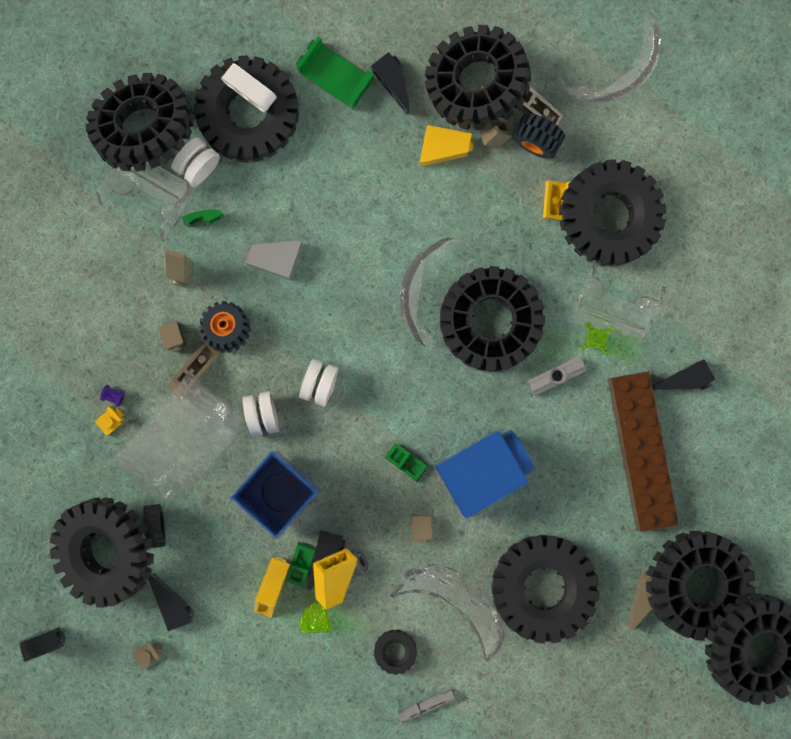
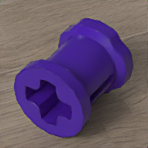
(107, 392)

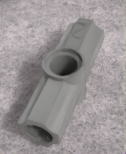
(567, 370)

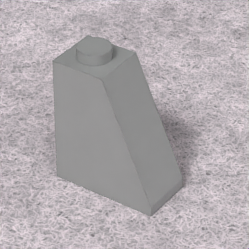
(274, 258)

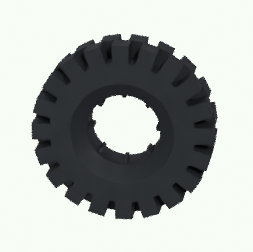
(490, 102)
(253, 142)
(145, 145)
(637, 194)
(520, 299)
(73, 548)
(677, 565)
(578, 597)
(731, 643)

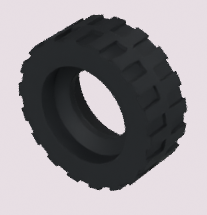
(154, 522)
(392, 666)

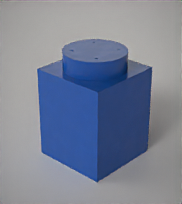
(485, 471)
(280, 492)

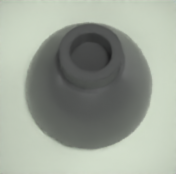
(362, 565)

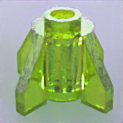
(601, 338)
(315, 620)

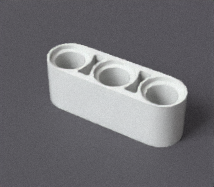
(248, 87)

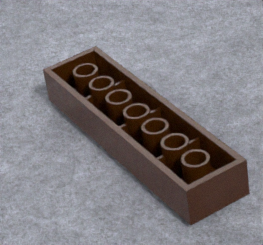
(643, 451)

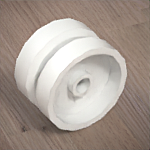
(195, 161)
(315, 381)
(258, 414)

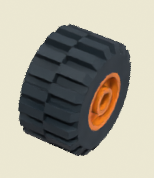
(538, 136)
(224, 326)

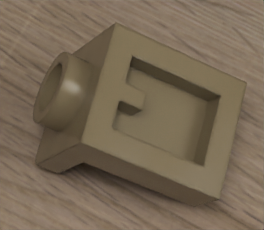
(148, 654)

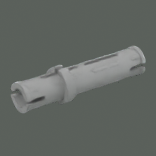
(423, 707)

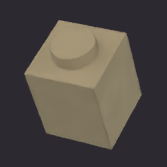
(172, 336)
(421, 528)

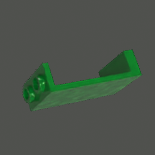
(334, 73)

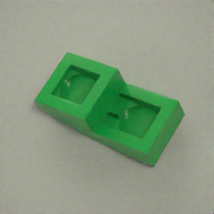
(209, 217)
(406, 462)
(300, 564)

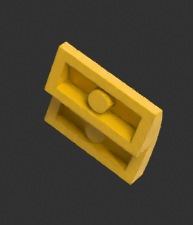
(552, 199)

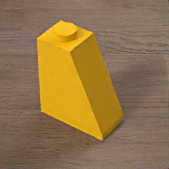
(444, 145)
(333, 577)
(271, 587)

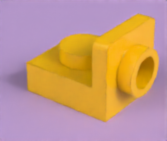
(110, 420)

